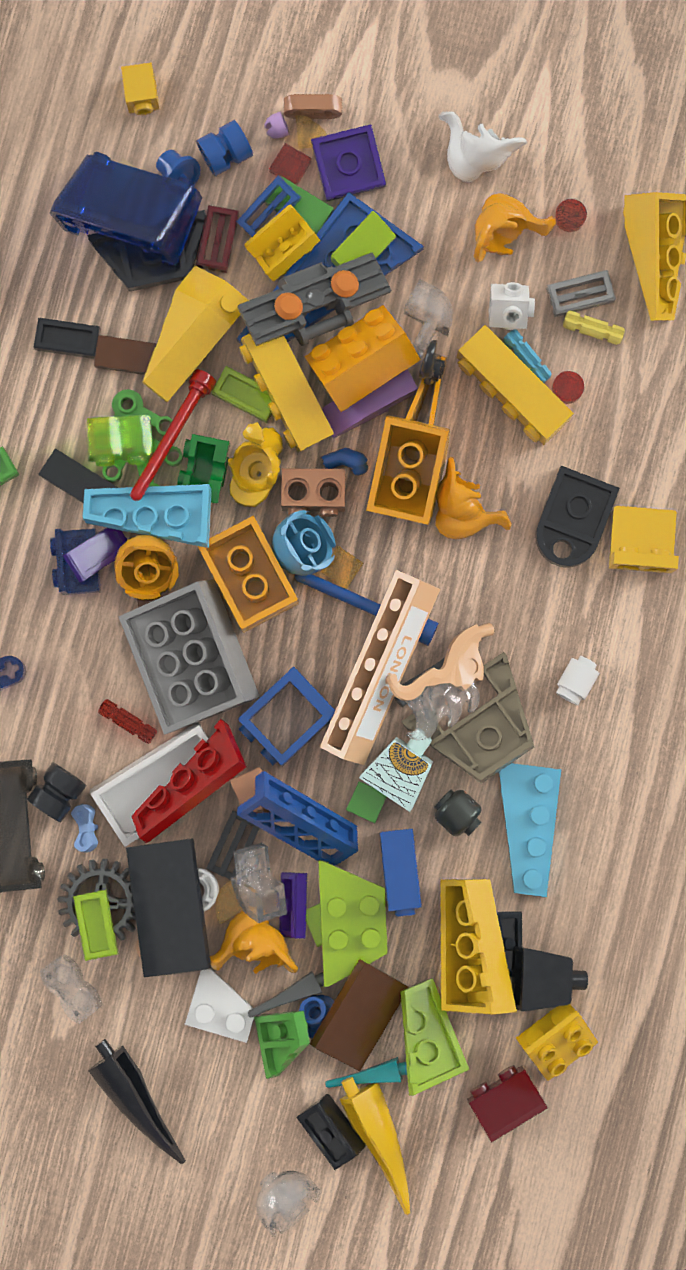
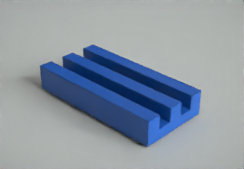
(287, 190)

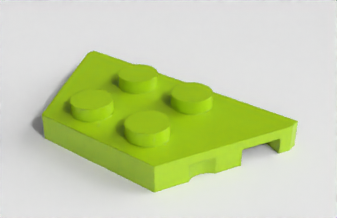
(350, 921)

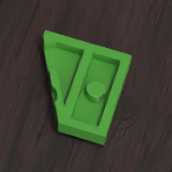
(281, 1039)

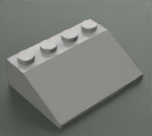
(189, 656)

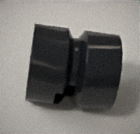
(56, 792)

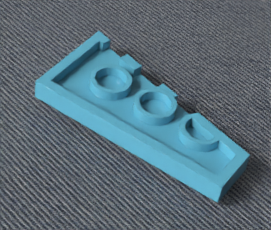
(165, 512)
(530, 817)

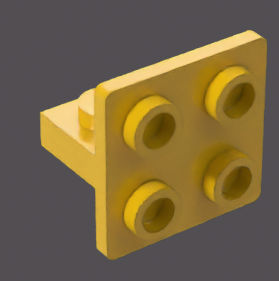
(557, 1040)

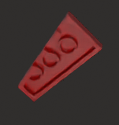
(190, 784)

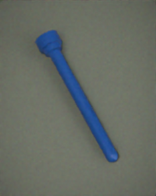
(359, 601)

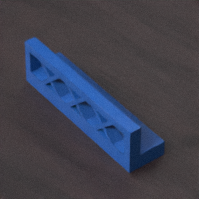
(307, 817)

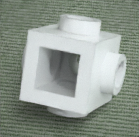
(510, 306)

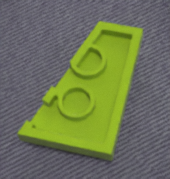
(429, 1039)

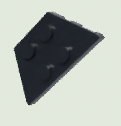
(145, 270)

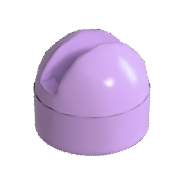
(277, 126)

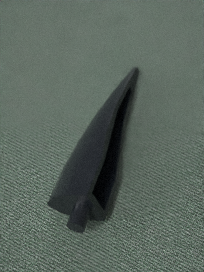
(127, 1090)

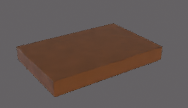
(359, 1015)

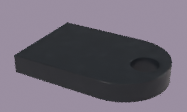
(574, 515)

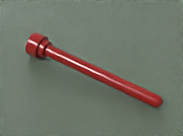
(200, 385)

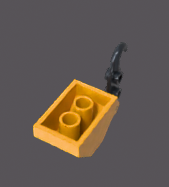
(412, 454)

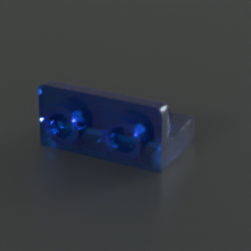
(63, 575)

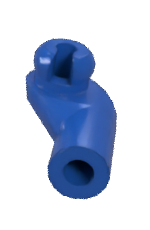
(346, 457)

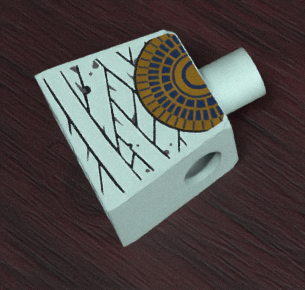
(400, 771)

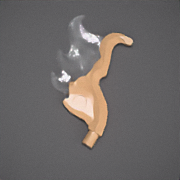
(445, 690)

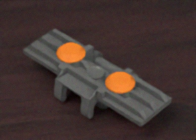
(310, 289)

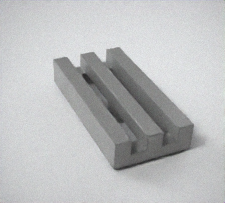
(590, 303)

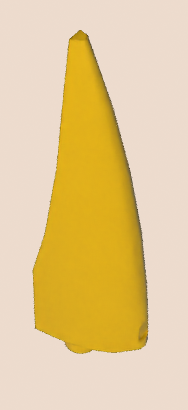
(373, 1123)

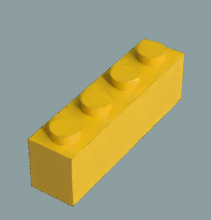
(513, 385)
(289, 391)

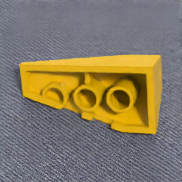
(656, 238)
(196, 321)

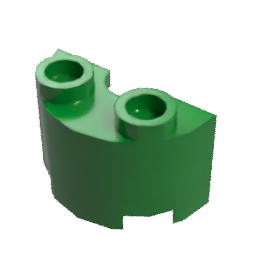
(205, 464)

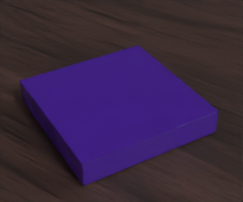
(348, 162)

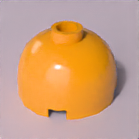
(146, 567)

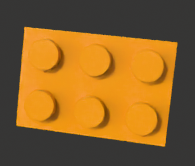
(362, 357)
(248, 574)

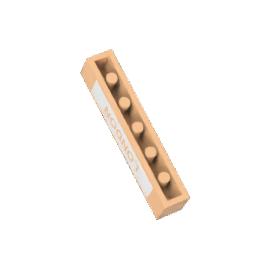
(383, 653)

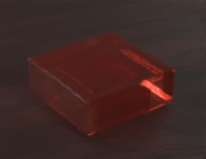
(290, 164)

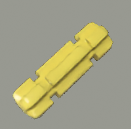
(593, 327)

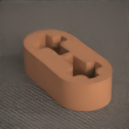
(313, 106)

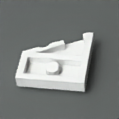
(219, 1008)

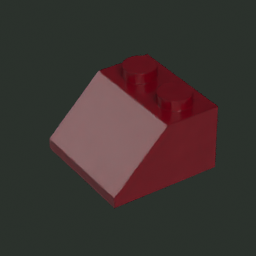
(506, 1102)

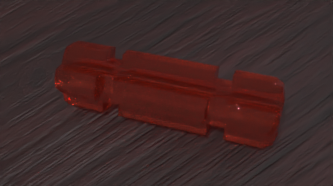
(127, 721)

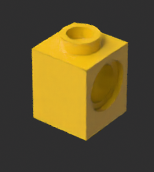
(140, 88)

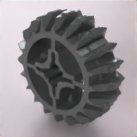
(104, 874)

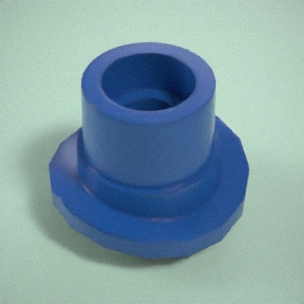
(173, 166)
(315, 1010)

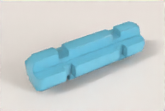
(526, 354)

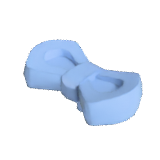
(86, 839)

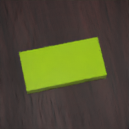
(242, 393)
(95, 925)

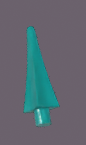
(386, 1072)

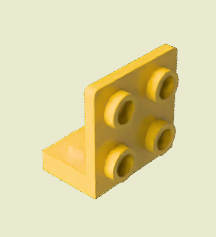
(643, 539)

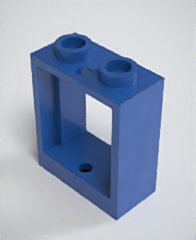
(251, 732)
(400, 871)

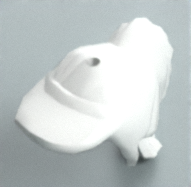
(472, 154)

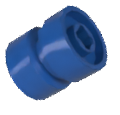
(225, 147)

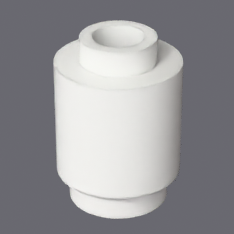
(577, 680)

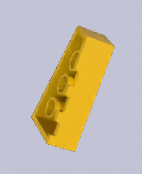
(472, 950)

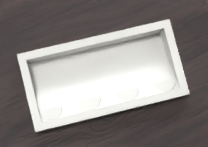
(130, 787)

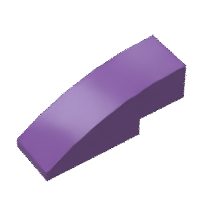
(372, 405)

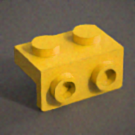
(282, 242)

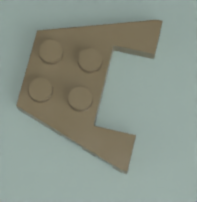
(491, 734)

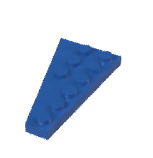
(333, 233)

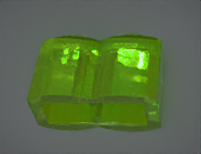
(119, 439)

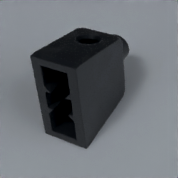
(544, 979)

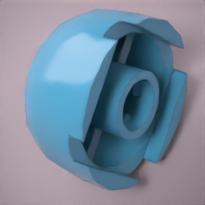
(303, 544)

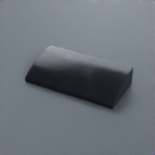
(168, 908)

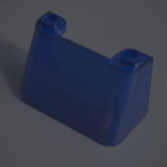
(128, 206)

